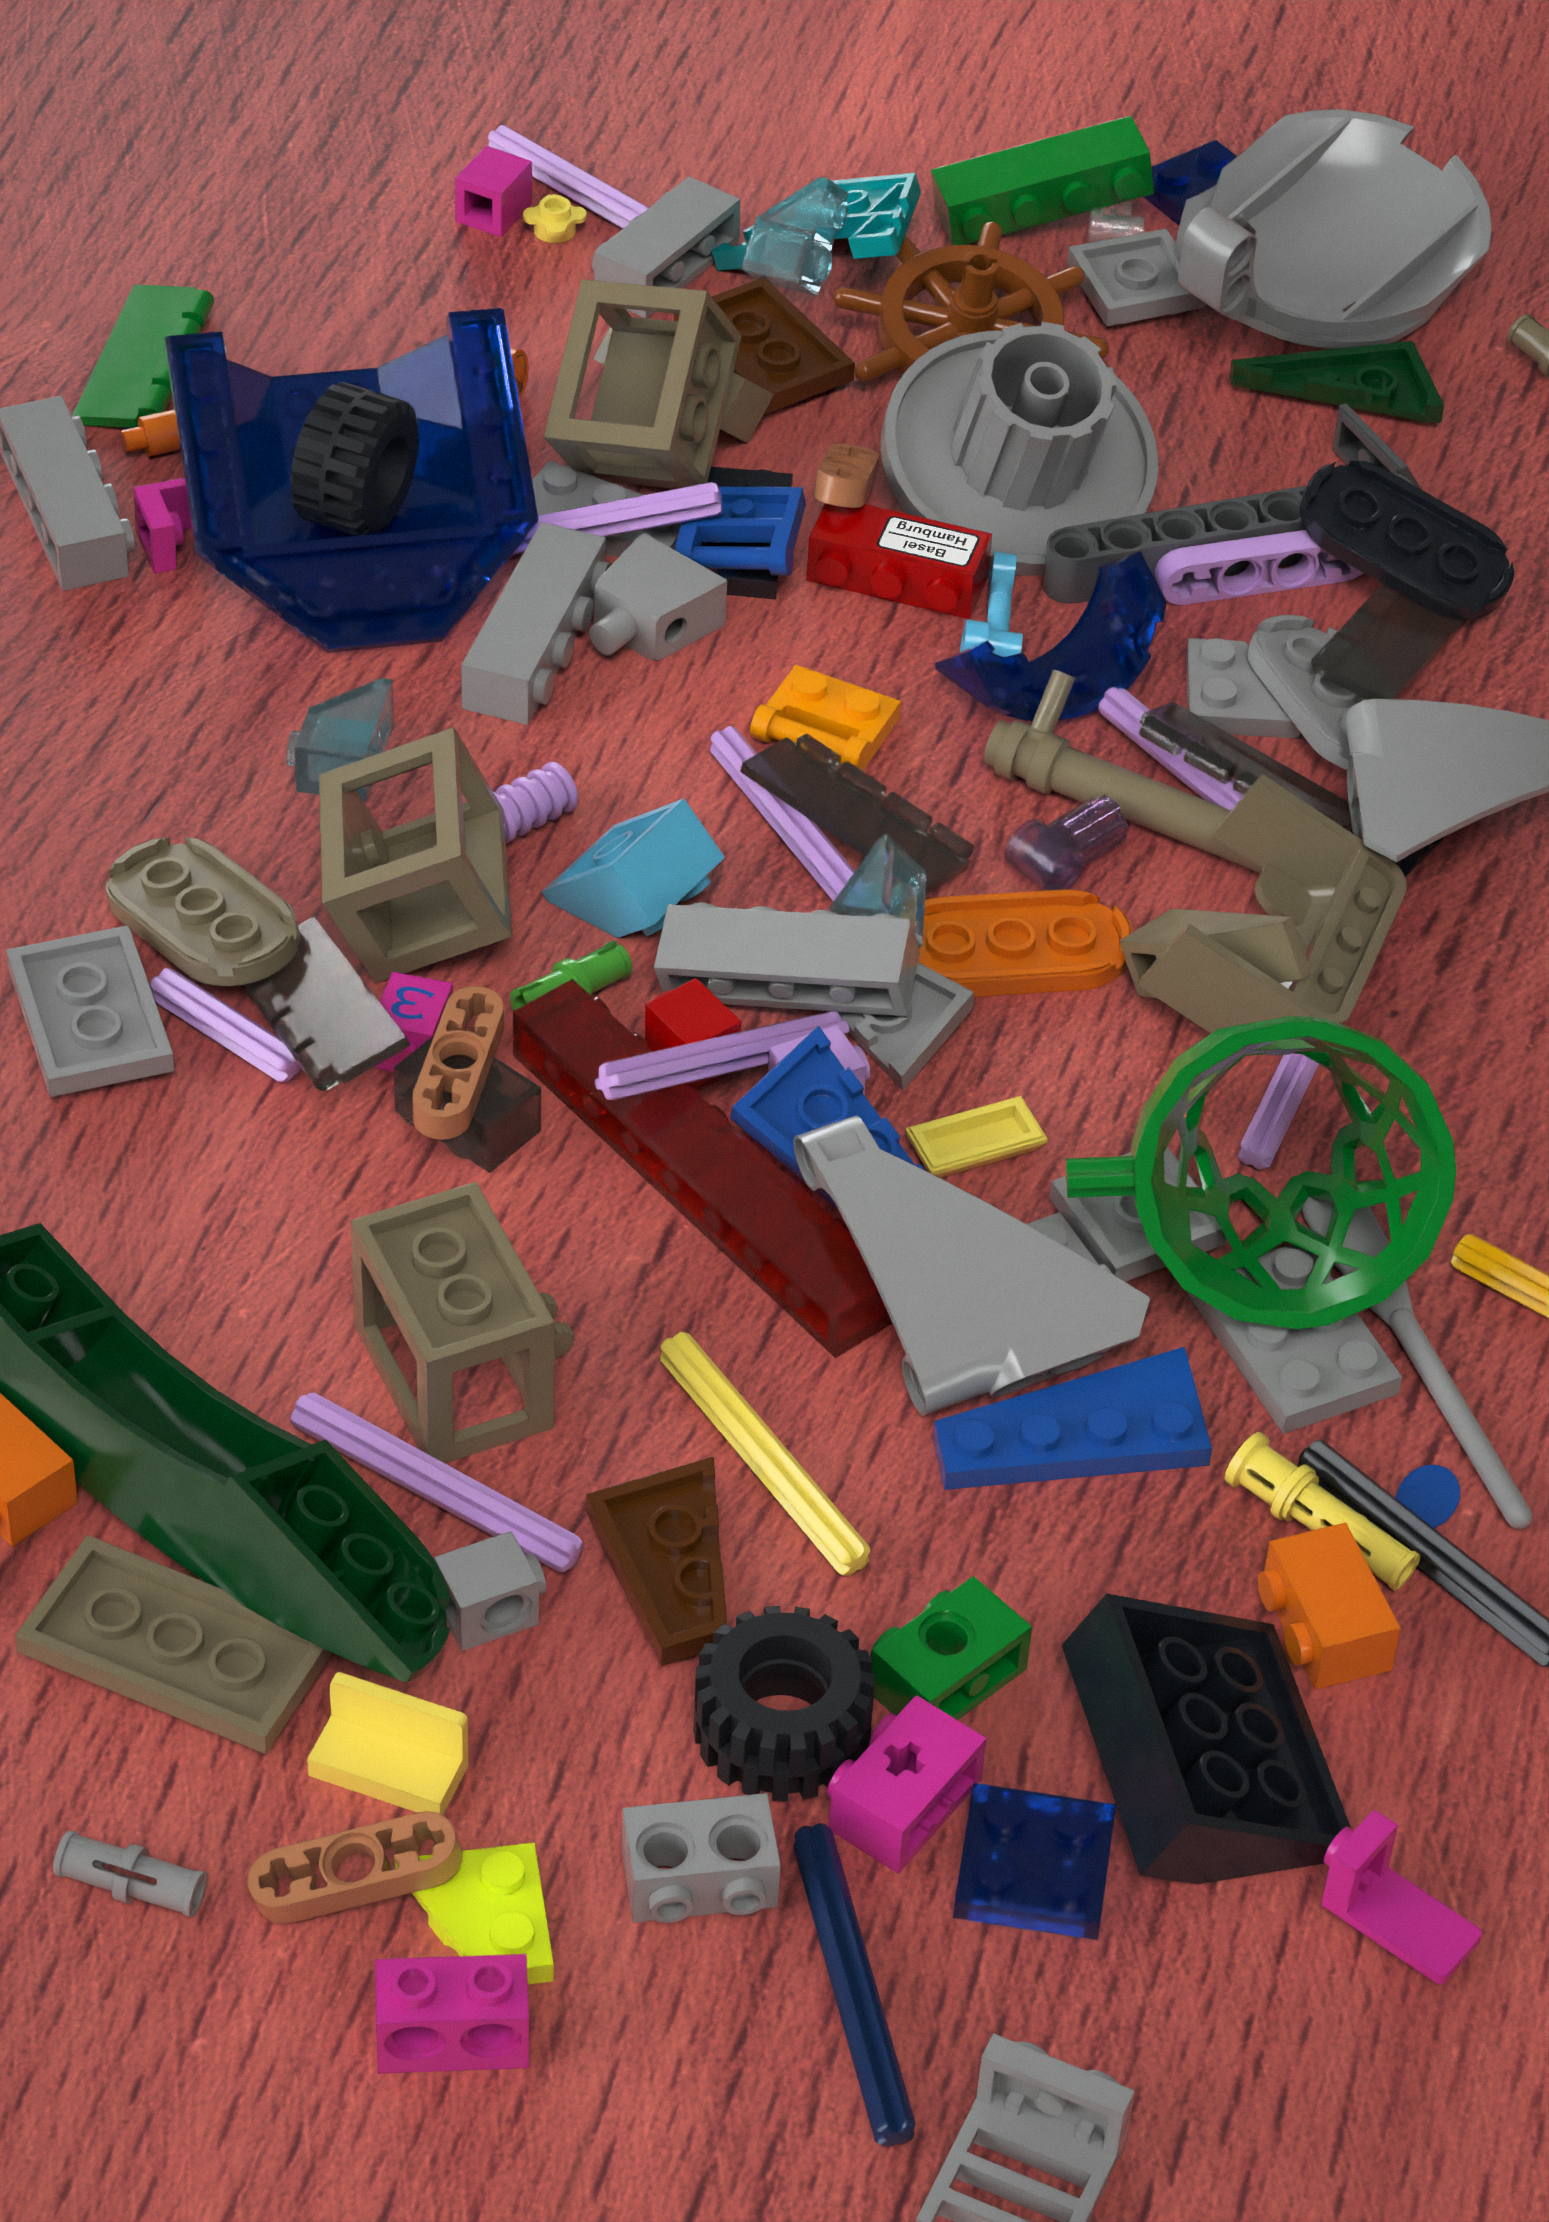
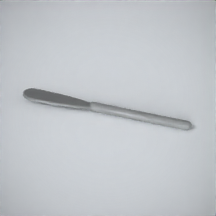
(1397, 1311)

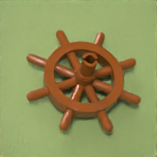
(962, 310)

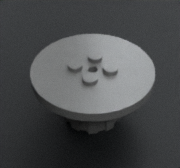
(1017, 439)

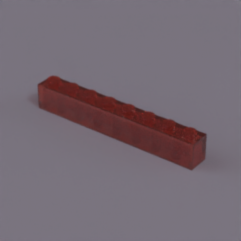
(705, 1170)

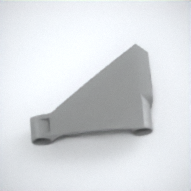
(1437, 768)
(964, 1282)

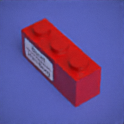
(900, 558)

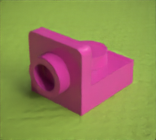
(160, 521)

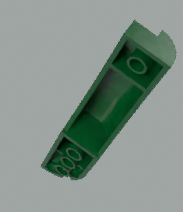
(208, 1479)

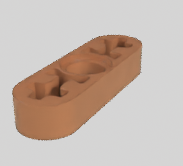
(846, 475)
(464, 1083)
(382, 1883)

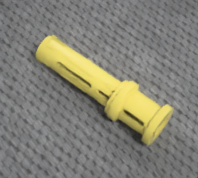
(1296, 1494)

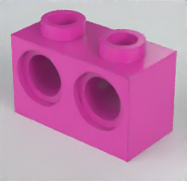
(452, 2013)

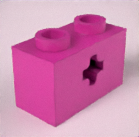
(905, 1783)

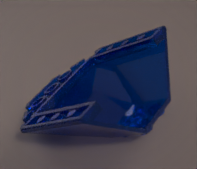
(445, 544)

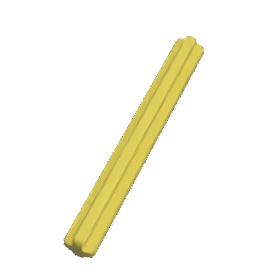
(765, 1454)

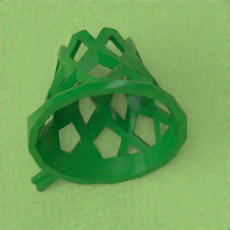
(1166, 1207)

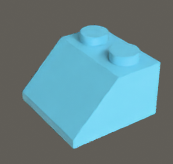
(637, 871)

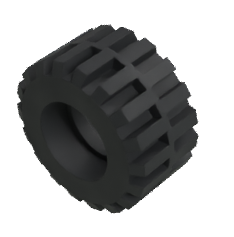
(354, 460)
(792, 1658)

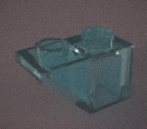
(796, 237)

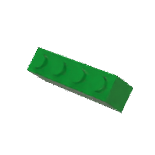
(1043, 180)

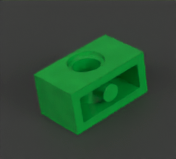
(952, 1652)

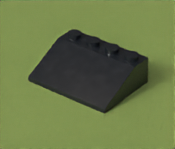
(1203, 1741)

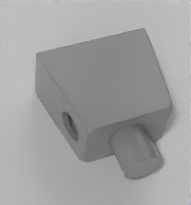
(656, 601)

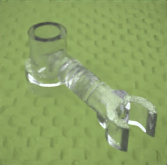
(1113, 222)

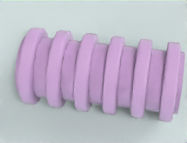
(536, 799)

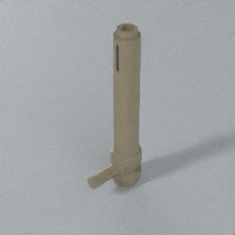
(1053, 765)

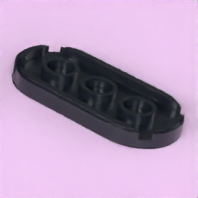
(1407, 539)

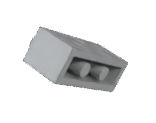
(671, 239)

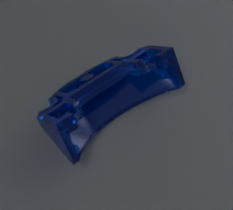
(1100, 651)

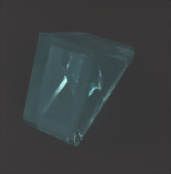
(887, 884)

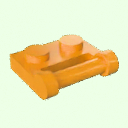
(830, 710)

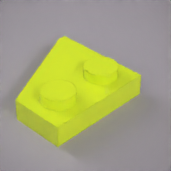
(493, 1908)

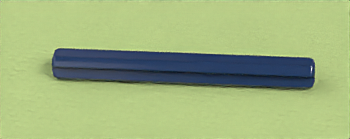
(854, 1986)

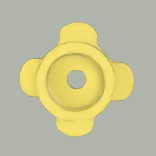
(554, 218)

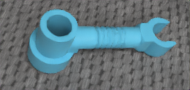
(997, 627)

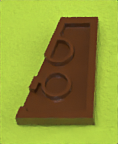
(666, 1554)

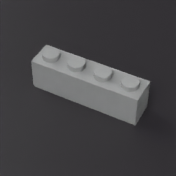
(65, 493)
(534, 624)
(791, 958)

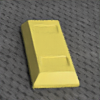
(976, 1137)

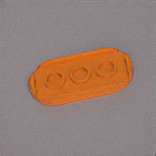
(1024, 941)

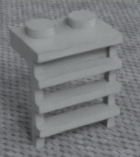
(1042, 2116)

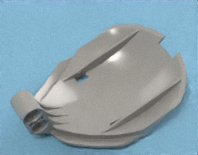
(1346, 228)

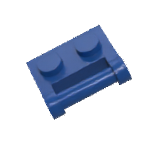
(748, 517)

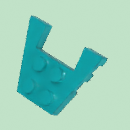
(874, 224)

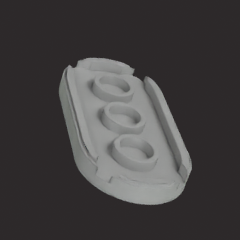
(1282, 660)

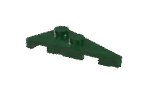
(1368, 378)

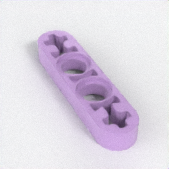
(1198, 571)

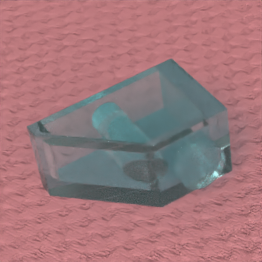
(341, 733)

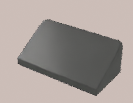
(1358, 442)

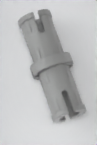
(85, 1861)

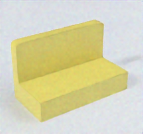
(391, 1746)

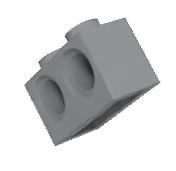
(698, 1843)

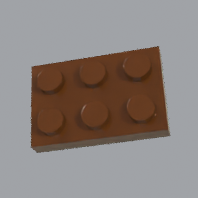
(781, 345)

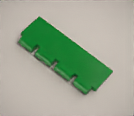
(133, 366)

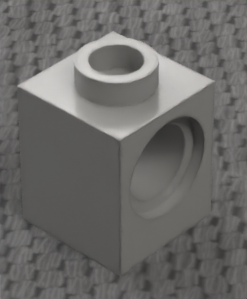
(491, 1590)

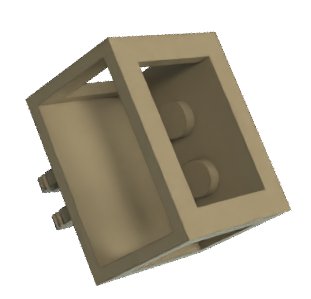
(657, 389)
(425, 884)
(458, 1304)

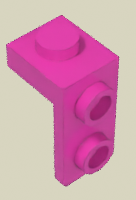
(1391, 1908)

